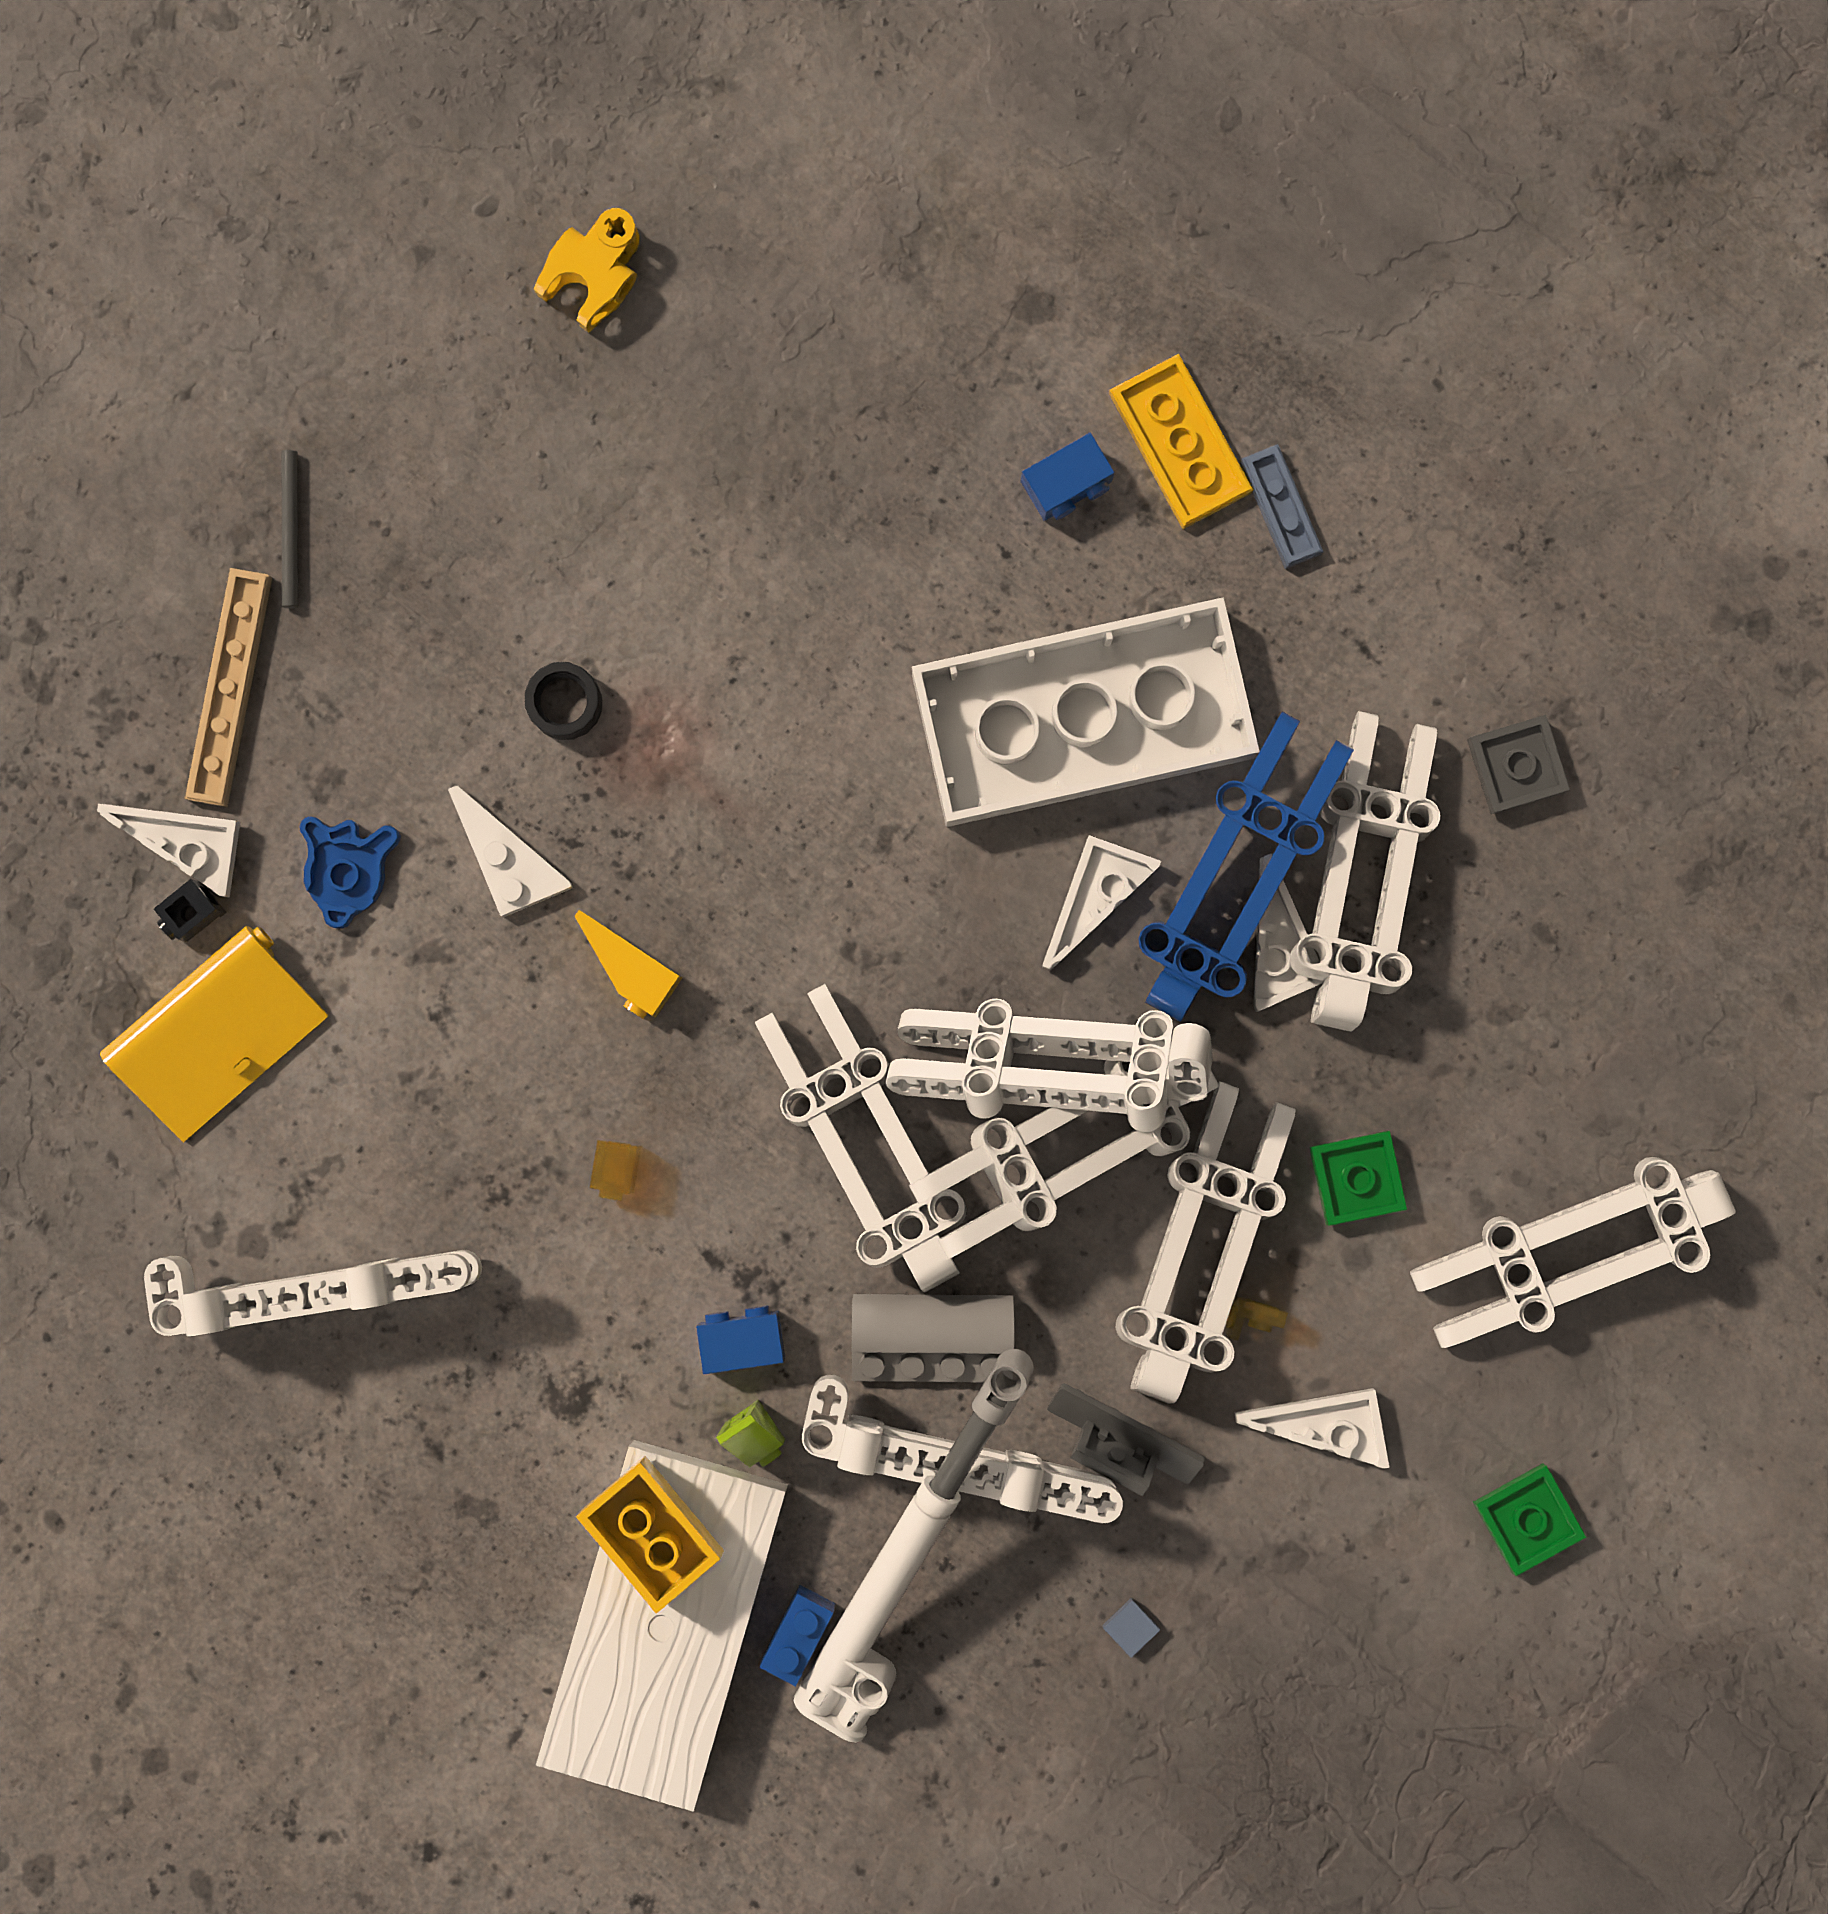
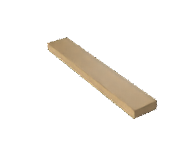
(228, 687)

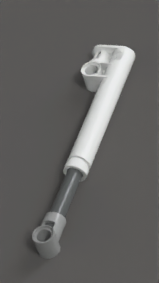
(841, 1673)

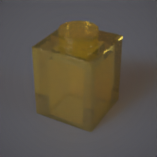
(615, 1169)

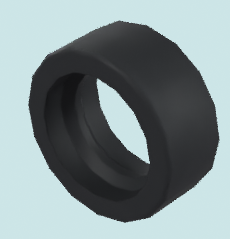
(533, 700)

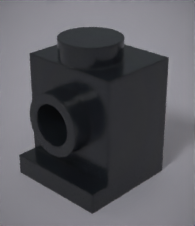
(173, 911)

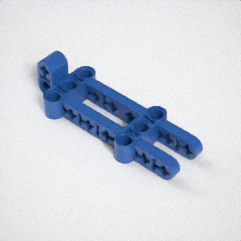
(1177, 984)

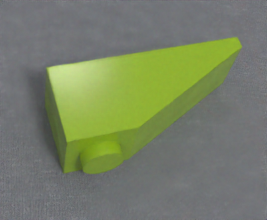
(752, 1436)

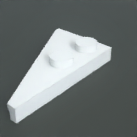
(193, 843)
(510, 867)
(1099, 885)
(1276, 937)
(1337, 1423)

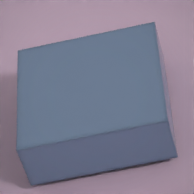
(1131, 1627)

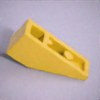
(633, 973)

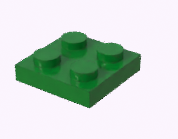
(1358, 1178)
(1529, 1519)

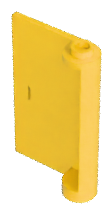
(190, 1041)

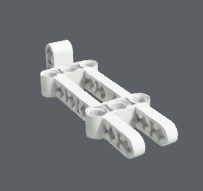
(1344, 994)
(1178, 1056)
(1031, 1184)
(1701, 1201)
(922, 1254)
(366, 1285)
(1164, 1370)
(1020, 1479)

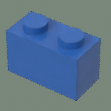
(1067, 478)
(740, 1341)
(797, 1635)

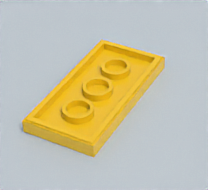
(1180, 441)

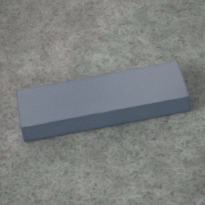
(1281, 506)

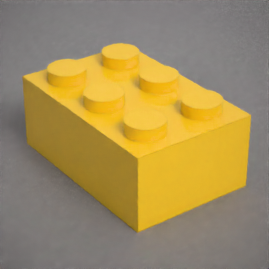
(650, 1534)

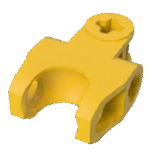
(595, 262)

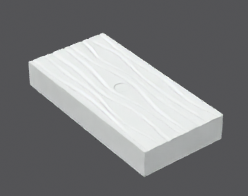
(1085, 712)
(650, 1686)

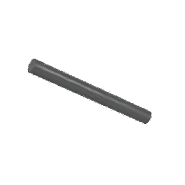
(289, 487)

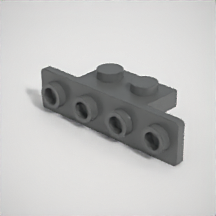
(1120, 1445)

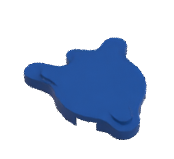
(343, 869)

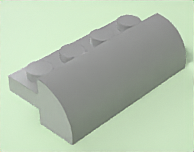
(929, 1336)

